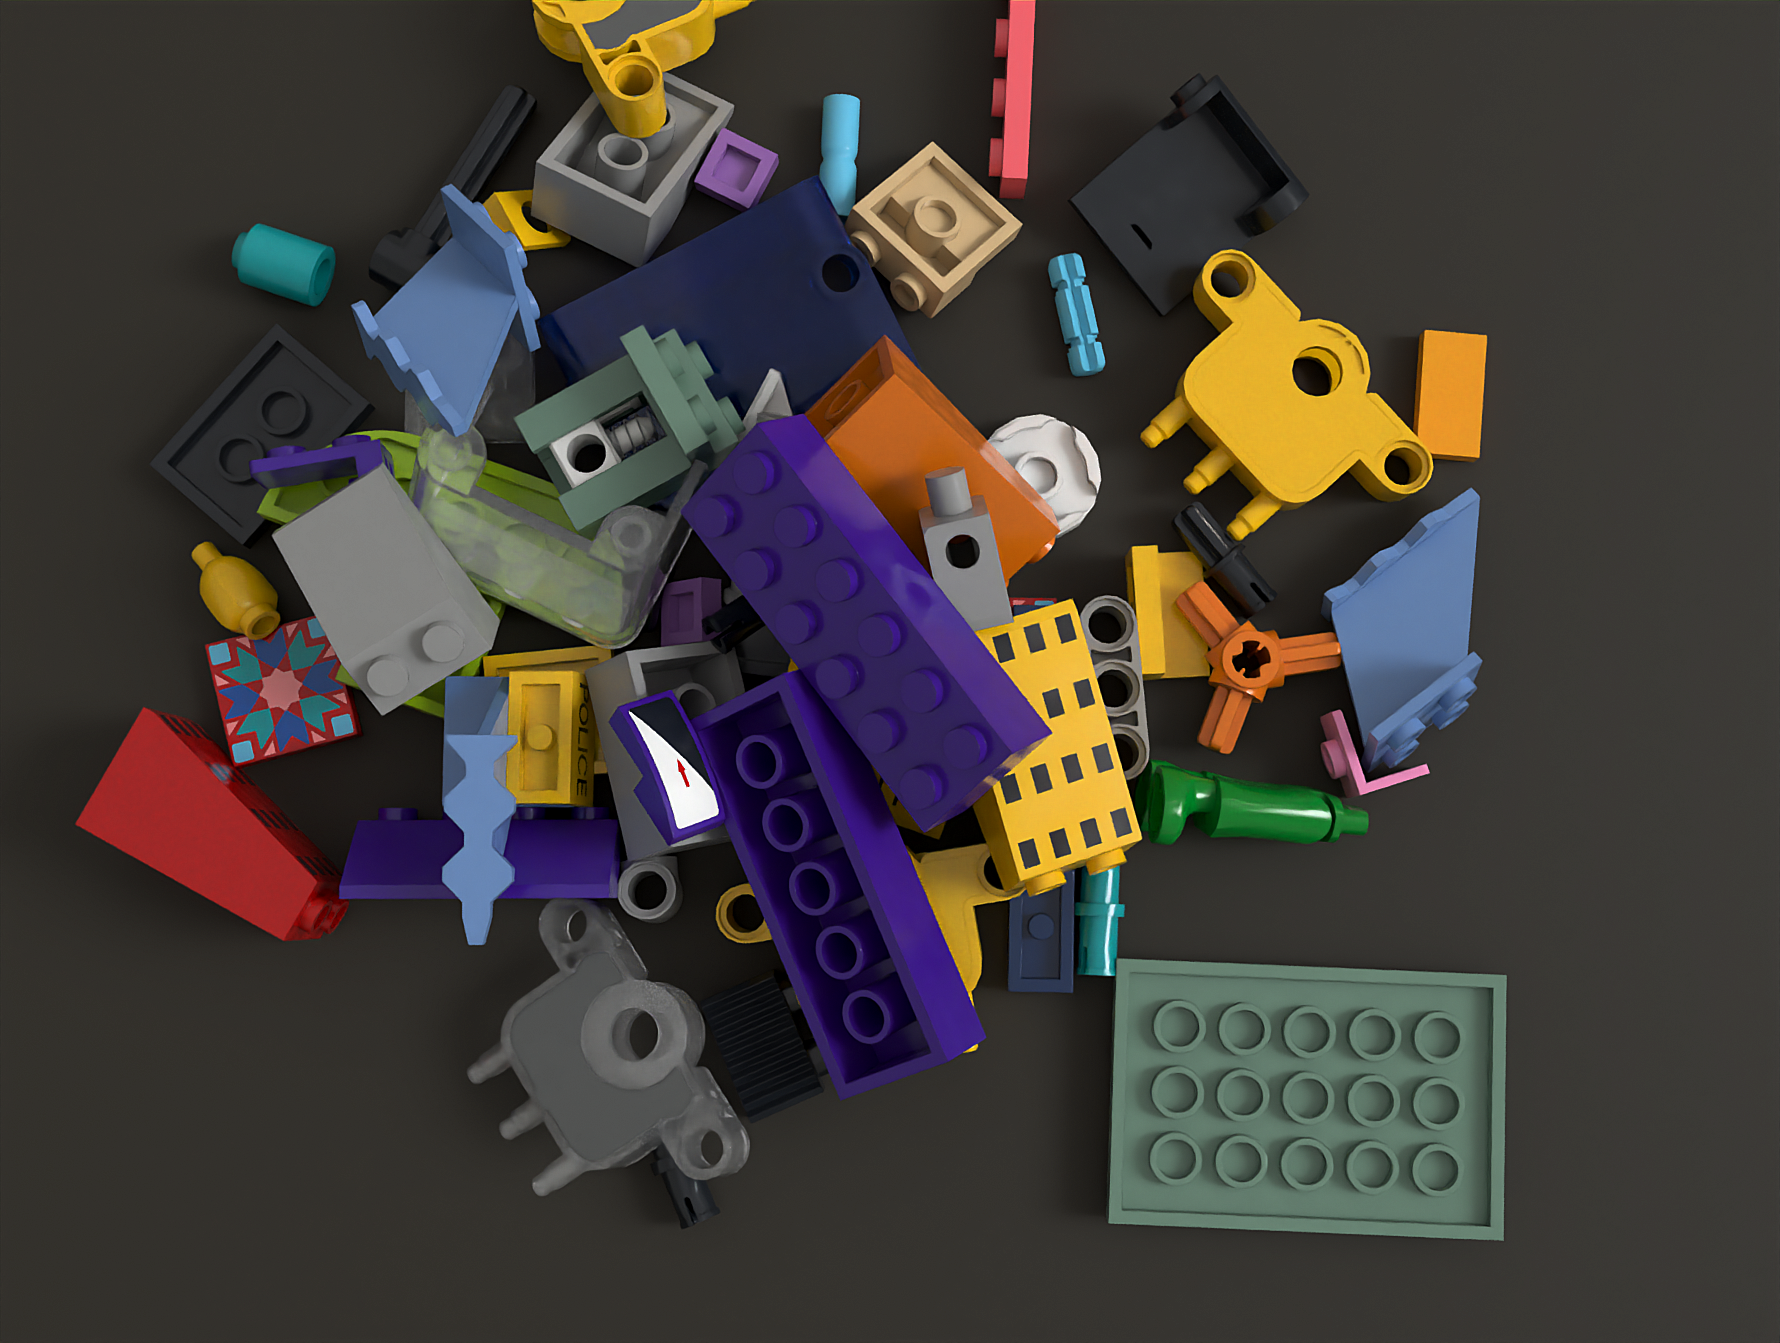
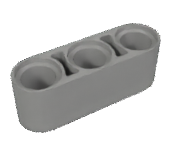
(1124, 662)

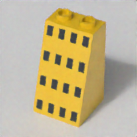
(1070, 794)

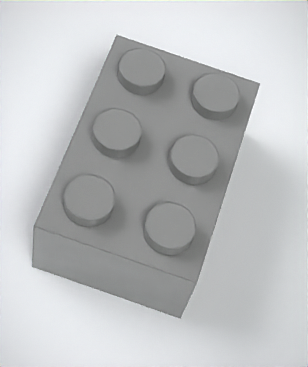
(700, 681)

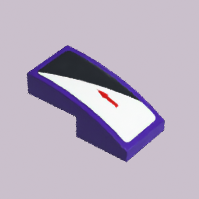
(677, 777)

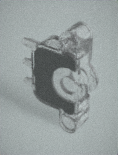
(580, 1068)

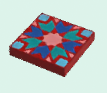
(281, 693)

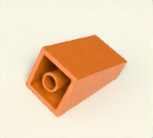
(897, 427)

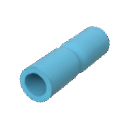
(839, 151)

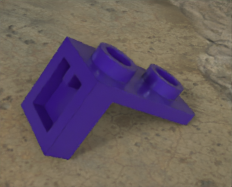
(297, 466)

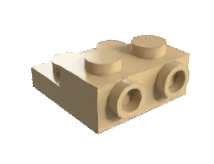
(929, 230)

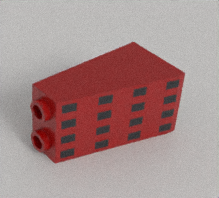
(212, 829)

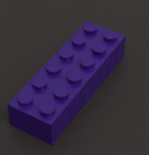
(863, 620)
(836, 887)

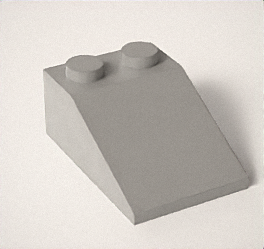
(624, 188)
(386, 589)

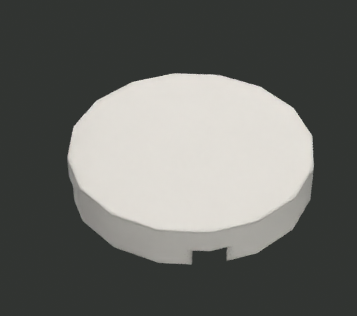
(1054, 462)

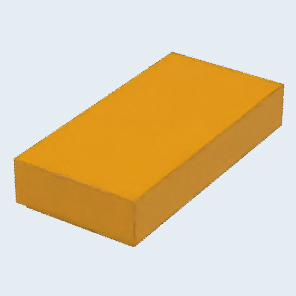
(1450, 394)

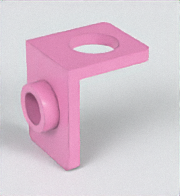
(1343, 762)

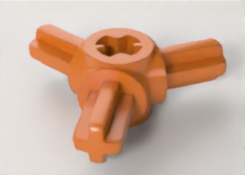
(1233, 690)

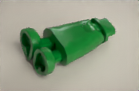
(1238, 808)

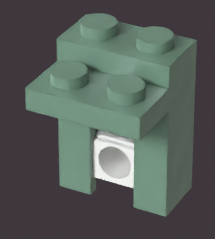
(651, 374)

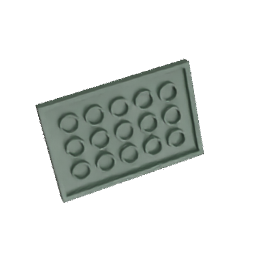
(1307, 1099)

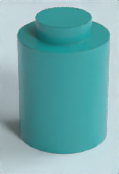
(284, 264)

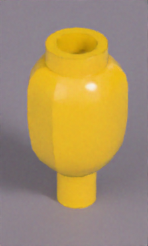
(236, 593)

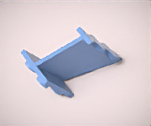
(454, 316)
(1408, 632)
(478, 796)

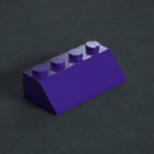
(550, 857)

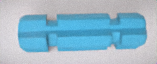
(1076, 315)

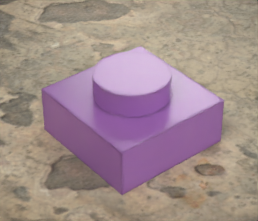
(736, 171)
(685, 606)

